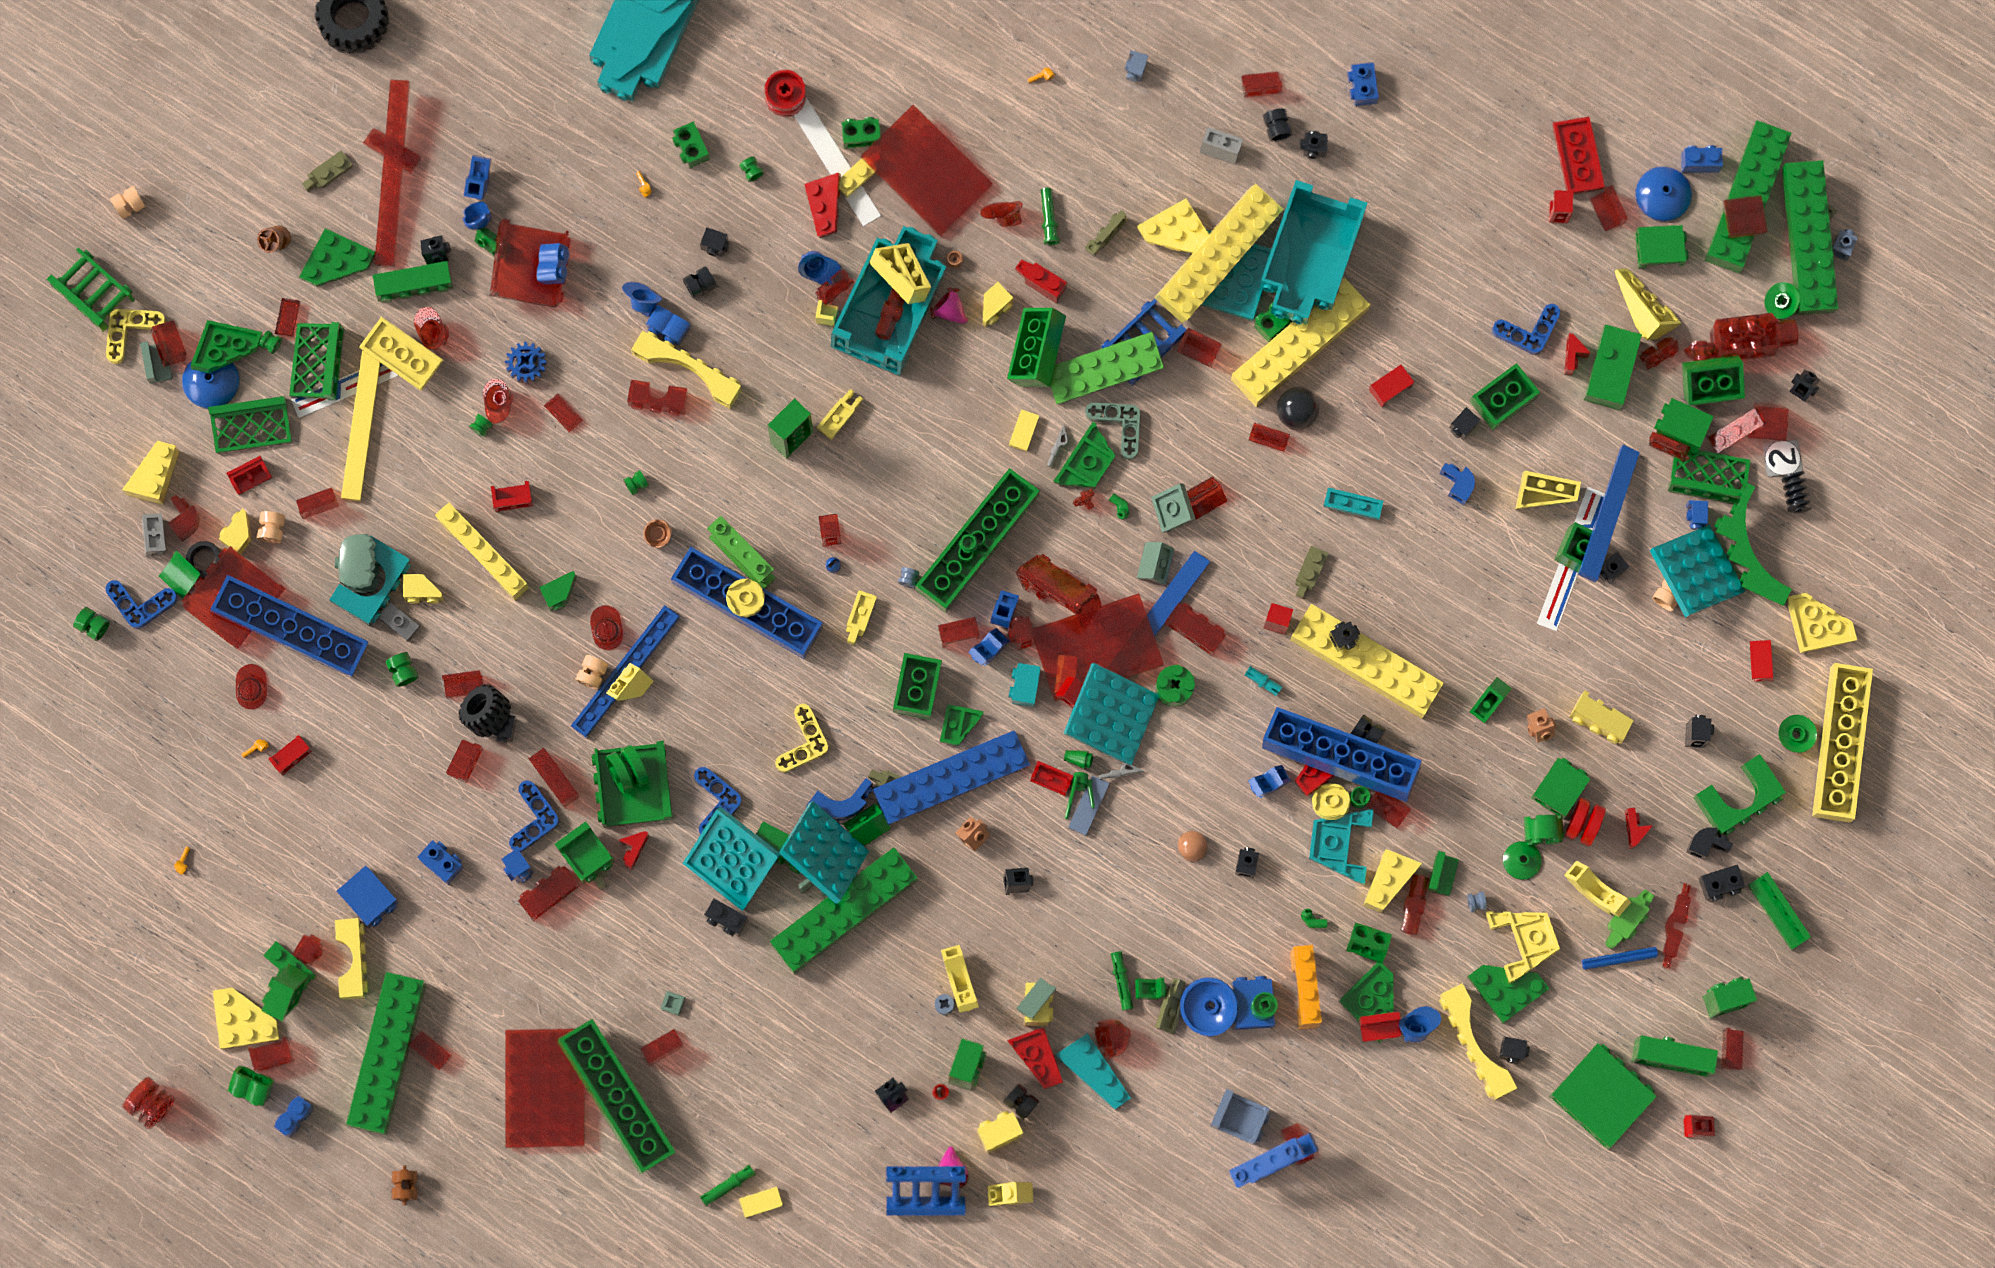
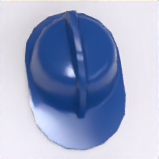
(818, 267)
(641, 297)
(1419, 1023)

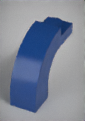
(846, 808)

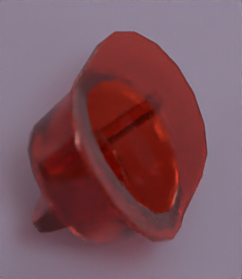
(1005, 213)
(431, 328)
(497, 400)
(606, 627)
(251, 686)

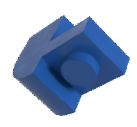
(478, 178)
(1463, 481)
(1004, 609)
(989, 647)
(1269, 781)

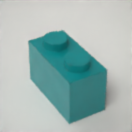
(1025, 684)

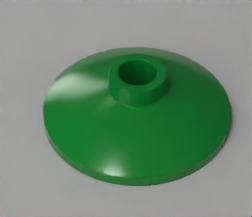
(1775, 297)
(1806, 730)
(1515, 867)

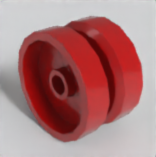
(785, 82)
(1588, 823)

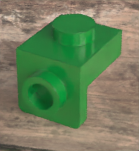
(1150, 988)

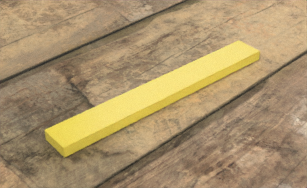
(361, 428)

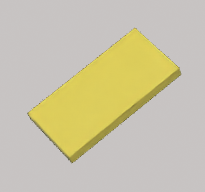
(401, 353)

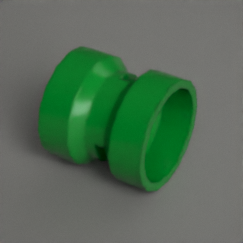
(751, 169)
(635, 483)
(1359, 797)

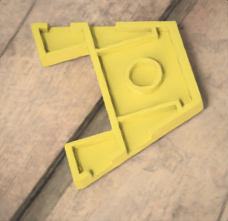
(1533, 936)

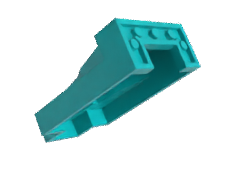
(639, 43)
(1311, 252)
(861, 314)

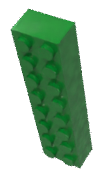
(1753, 178)
(1810, 237)
(990, 525)
(831, 921)
(386, 1053)
(616, 1096)

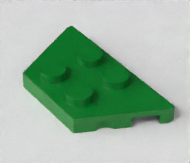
(1087, 461)

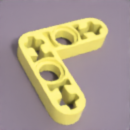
(127, 322)
(807, 747)

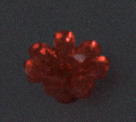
(1085, 499)

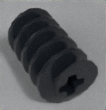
(1795, 492)

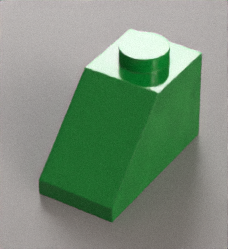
(558, 591)
(1490, 700)

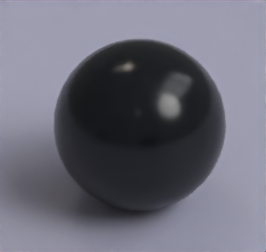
(1297, 408)

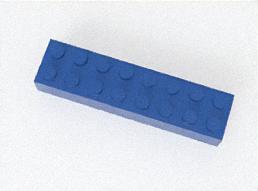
(776, 619)
(289, 626)
(1341, 754)

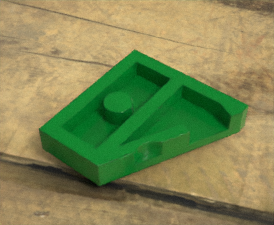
(958, 724)

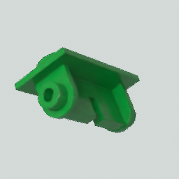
(486, 239)

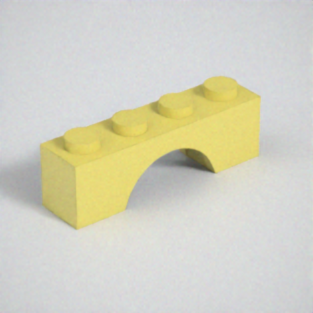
(352, 983)

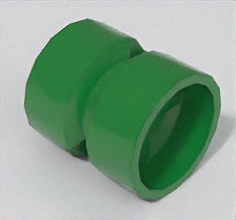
(88, 622)
(402, 670)
(1264, 1006)

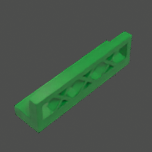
(1779, 911)

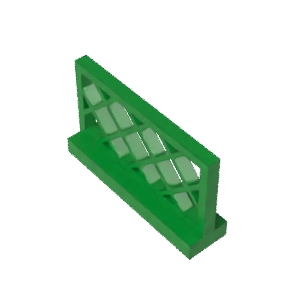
(332, 358)
(252, 408)
(1704, 489)

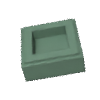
(673, 1003)

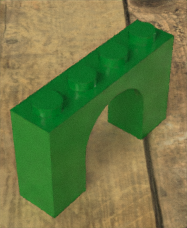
(1724, 817)

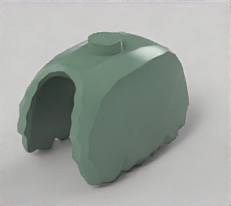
(357, 563)

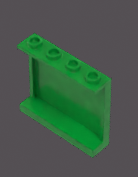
(641, 804)
(1603, 1095)

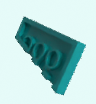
(1089, 1065)

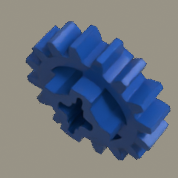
(520, 368)

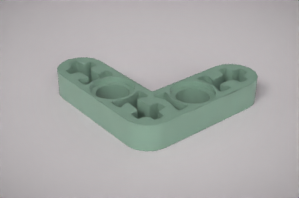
(1126, 423)

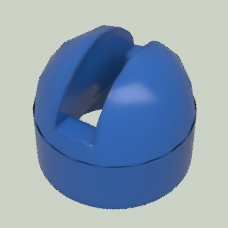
(836, 567)

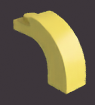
(1595, 890)
(959, 978)

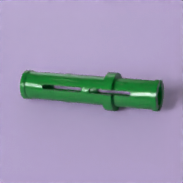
(1121, 980)
(729, 1184)

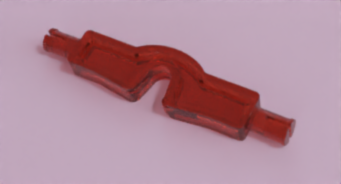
(1674, 936)

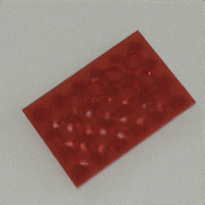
(926, 170)
(1114, 639)
(541, 1092)

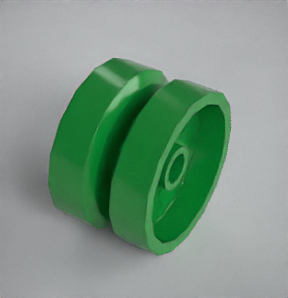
(627, 769)

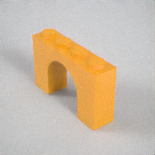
(1308, 997)

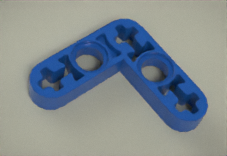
(1534, 336)
(142, 609)
(722, 802)
(538, 822)

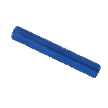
(1619, 958)

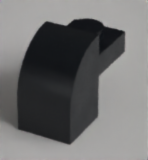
(1704, 840)

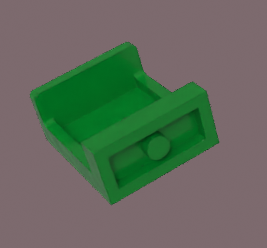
(1661, 245)
(1684, 424)
(1561, 787)
(585, 853)

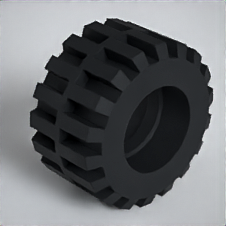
(484, 710)

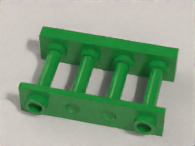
(86, 307)

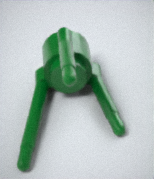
(1080, 782)

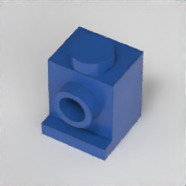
(1697, 514)

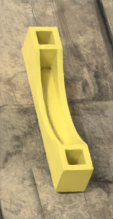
(653, 350)
(482, 551)
(1458, 1005)

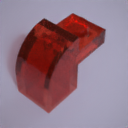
(188, 520)

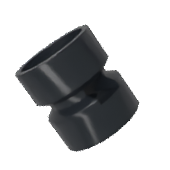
(1278, 128)
(699, 282)
(1375, 730)
(1025, 1106)

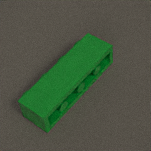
(412, 281)

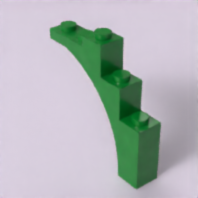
(1756, 577)

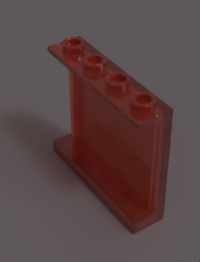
(517, 264)
(207, 589)

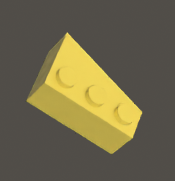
(902, 271)
(153, 474)
(1545, 490)
(1600, 718)
(1389, 878)

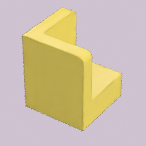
(826, 314)

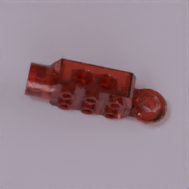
(1745, 336)

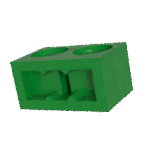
(861, 138)
(695, 143)
(1278, 324)
(1369, 942)

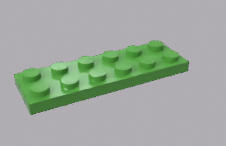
(1105, 368)

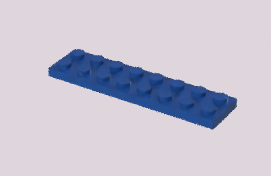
(951, 777)

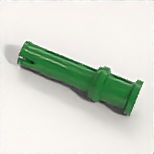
(1050, 225)

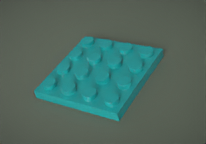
(1240, 288)
(1697, 570)
(1111, 714)
(824, 852)
(731, 858)

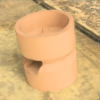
(123, 207)
(271, 527)
(1664, 597)
(594, 666)

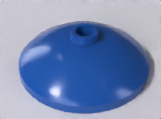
(1659, 204)
(211, 392)
(1196, 1008)

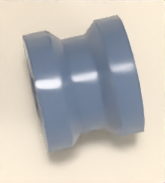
(908, 577)
(1476, 902)
(944, 1004)

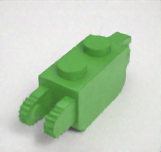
(1624, 925)

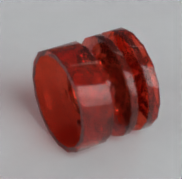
(151, 1105)

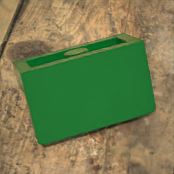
(867, 825)
(1443, 874)

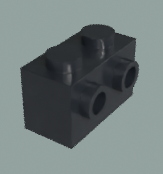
(1698, 731)
(1722, 882)
(725, 917)

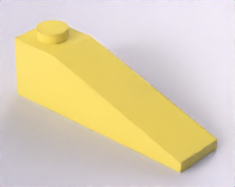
(1648, 314)

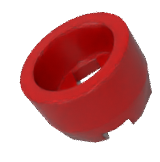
(943, 1091)

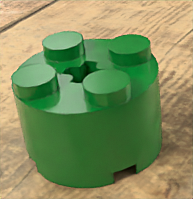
(1177, 675)
(1543, 828)

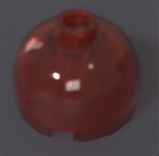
(1113, 1037)

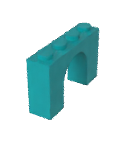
(367, 607)

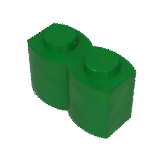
(250, 1085)

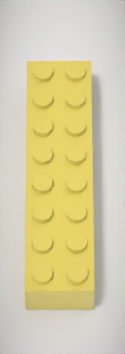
(1218, 253)
(1298, 345)
(1368, 663)
(1842, 742)

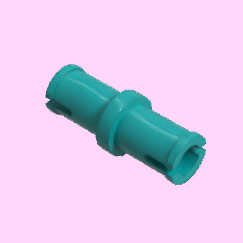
(1263, 680)

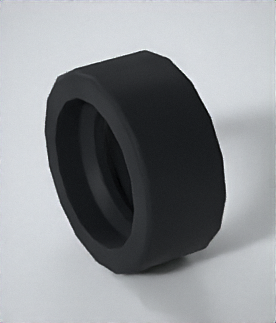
(199, 546)

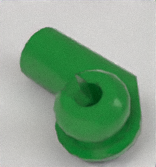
(1122, 506)
(1311, 921)

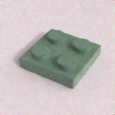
(1173, 508)

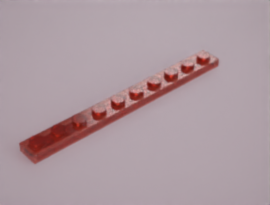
(392, 173)

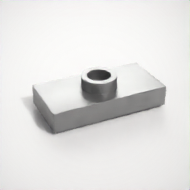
(399, 621)

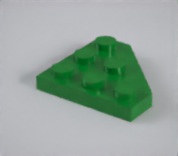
(335, 259)
(223, 345)
(1371, 994)
(1503, 997)

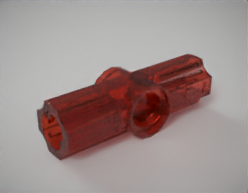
(890, 315)
(1414, 904)

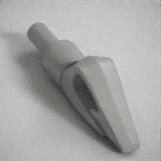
(1058, 444)
(1122, 772)

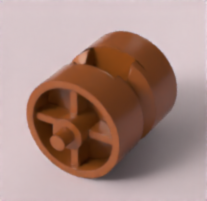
(273, 238)
(404, 1185)

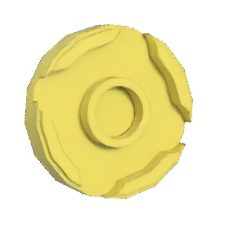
(745, 598)
(1331, 801)

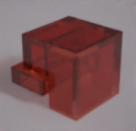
(1775, 419)

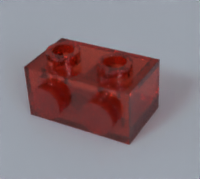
(1021, 633)

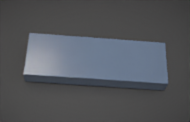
(1084, 813)

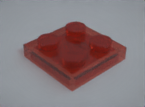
(1745, 216)

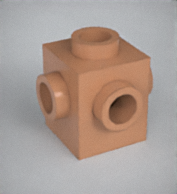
(1541, 725)
(973, 833)

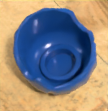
(476, 216)

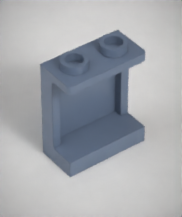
(1240, 1117)

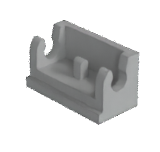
(1221, 145)
(153, 534)

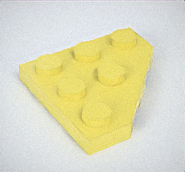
(1175, 228)
(1817, 624)
(241, 1020)

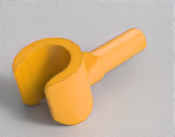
(1047, 73)
(645, 190)
(259, 744)
(179, 866)

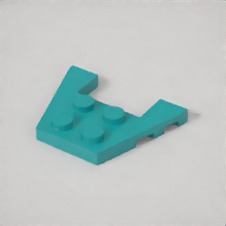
(1331, 843)

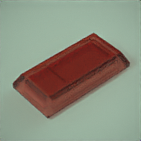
(287, 317)
(563, 412)

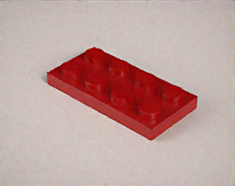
(1578, 155)

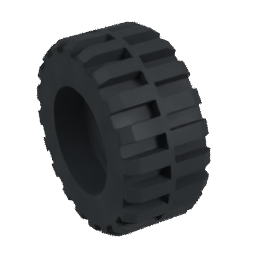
(356, 38)

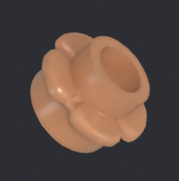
(959, 259)

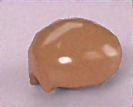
(657, 533)
(1192, 846)

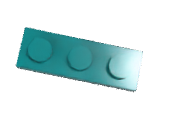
(1353, 503)

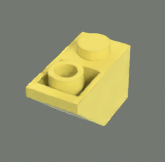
(995, 302)
(237, 533)
(419, 588)
(630, 684)
(1010, 1193)

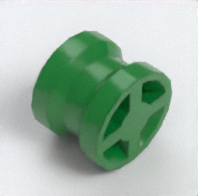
(270, 342)
(480, 425)

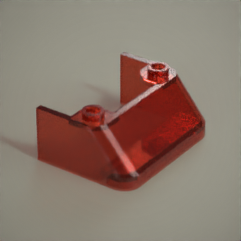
(1060, 587)

